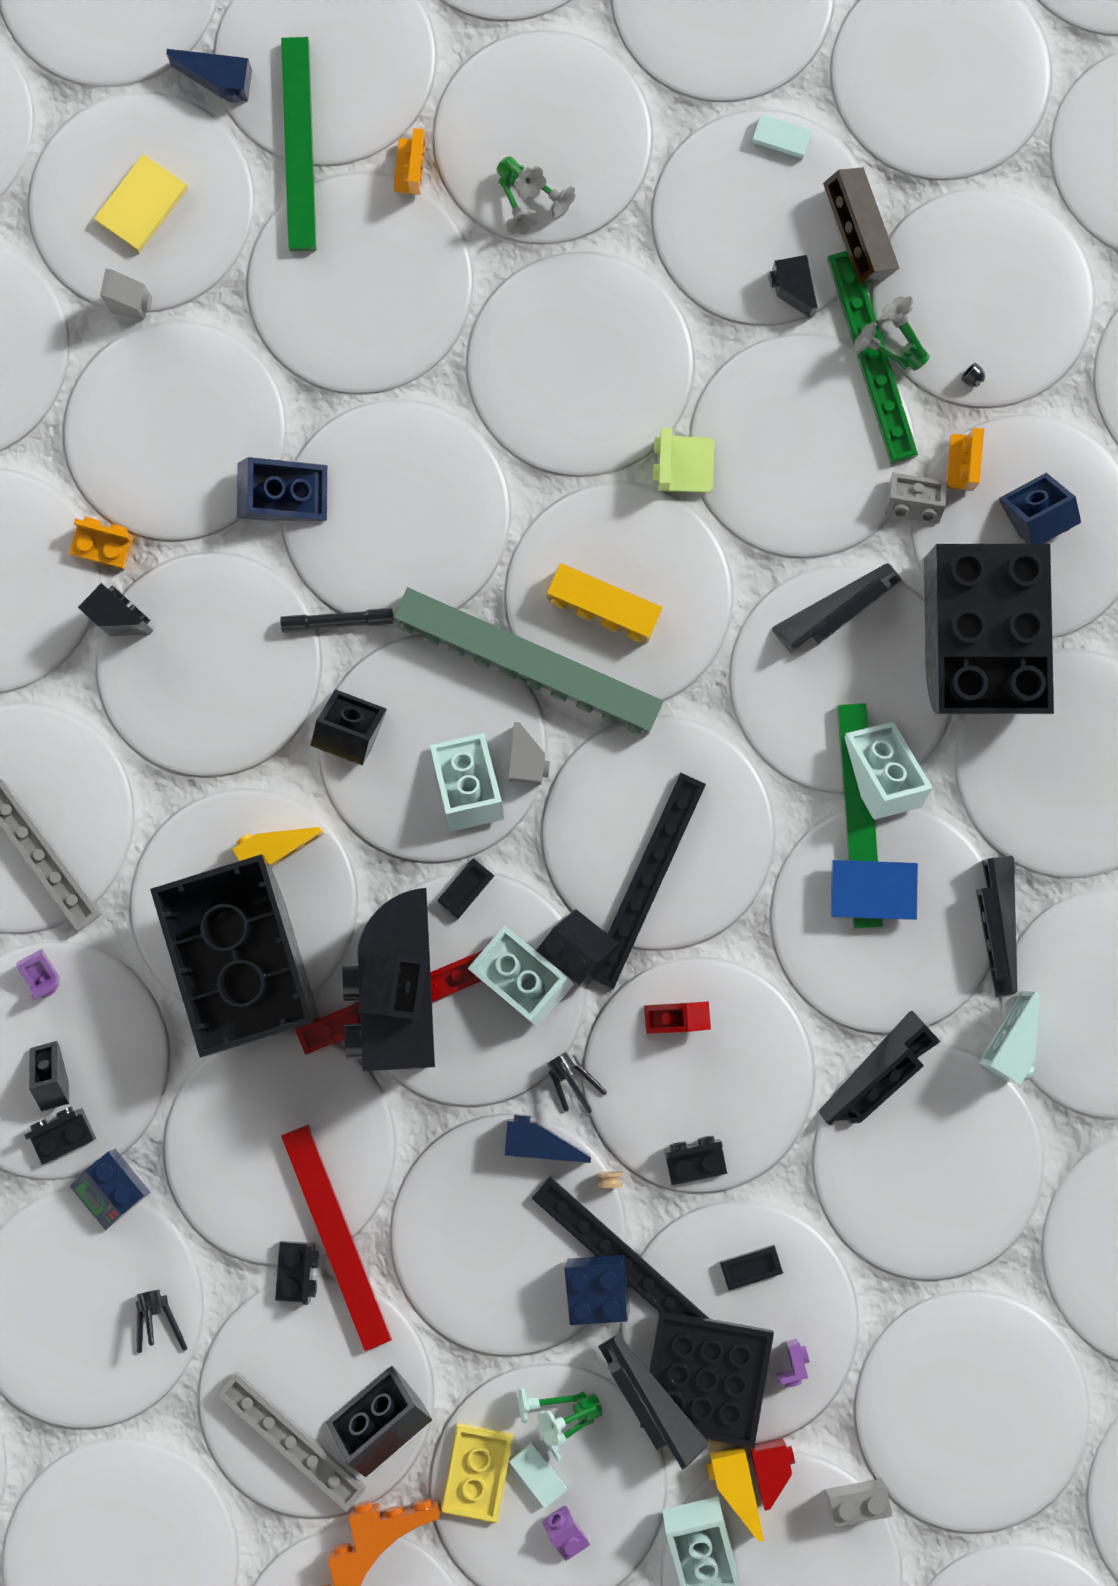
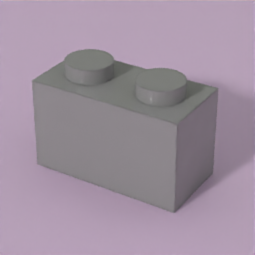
(858, 1502)

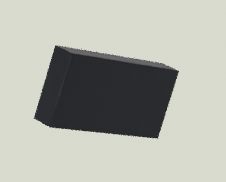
(465, 888)
(751, 1267)

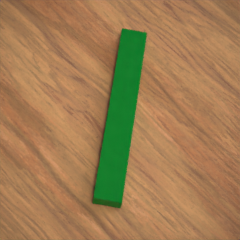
(298, 144)
(873, 363)
(859, 822)

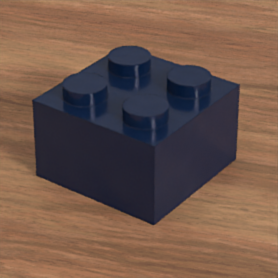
(597, 1290)

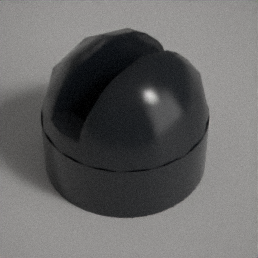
(973, 375)

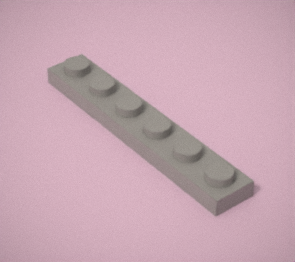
(45, 861)
(291, 1441)

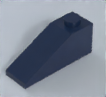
(221, 74)
(534, 1140)

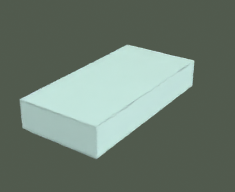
(782, 136)
(538, 1475)

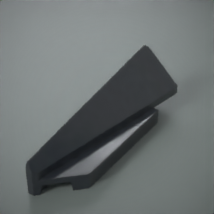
(652, 1404)

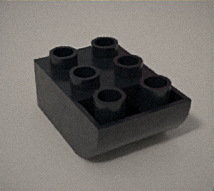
(989, 629)

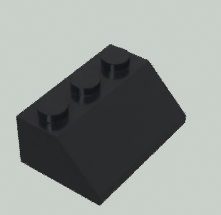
(378, 1422)

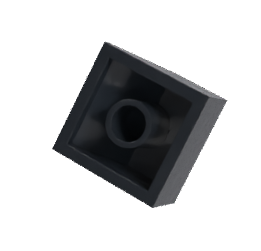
(348, 727)
(578, 948)

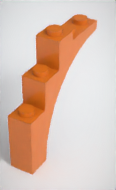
(373, 1535)

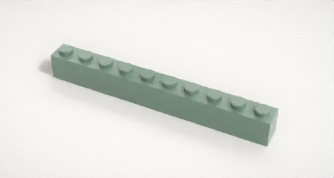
(528, 661)

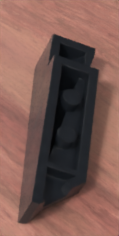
(836, 609)
(999, 922)
(882, 1072)

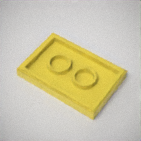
(141, 203)
(477, 1473)

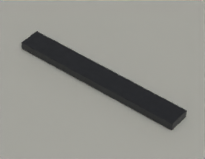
(650, 874)
(605, 1242)

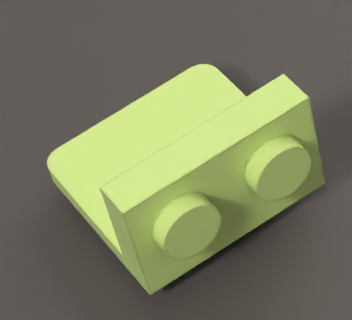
(684, 463)

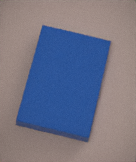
(874, 889)

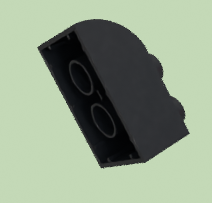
(234, 955)
(382, 1040)

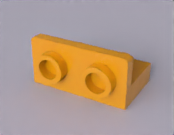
(410, 163)
(965, 460)
(101, 543)

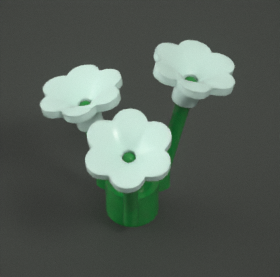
(550, 1429)

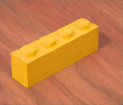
(604, 603)

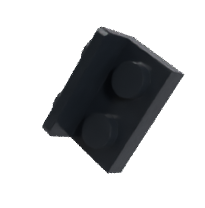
(61, 1135)
(695, 1160)
(296, 1272)

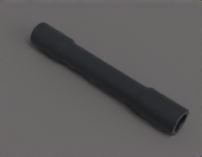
(304, 622)

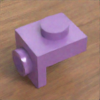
(39, 974)
(798, 1358)
(565, 1533)

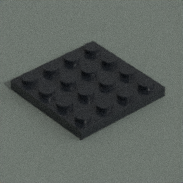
(713, 1373)

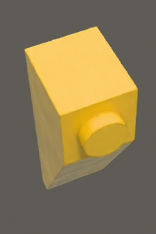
(276, 845)
(734, 1482)

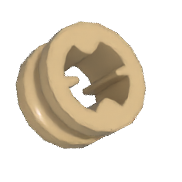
(609, 1179)

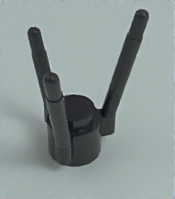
(563, 1068)
(148, 1305)

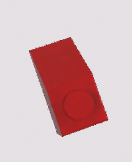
(677, 1017)
(772, 1469)

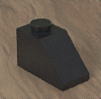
(794, 283)
(48, 1076)

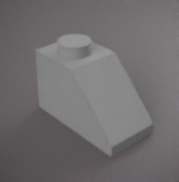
(125, 295)
(526, 758)

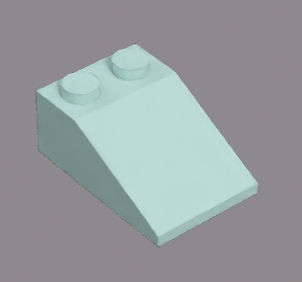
(886, 771)
(467, 782)
(521, 976)
(1015, 1043)
(700, 1544)

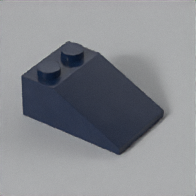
(281, 490)

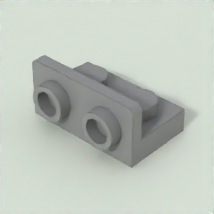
(916, 498)

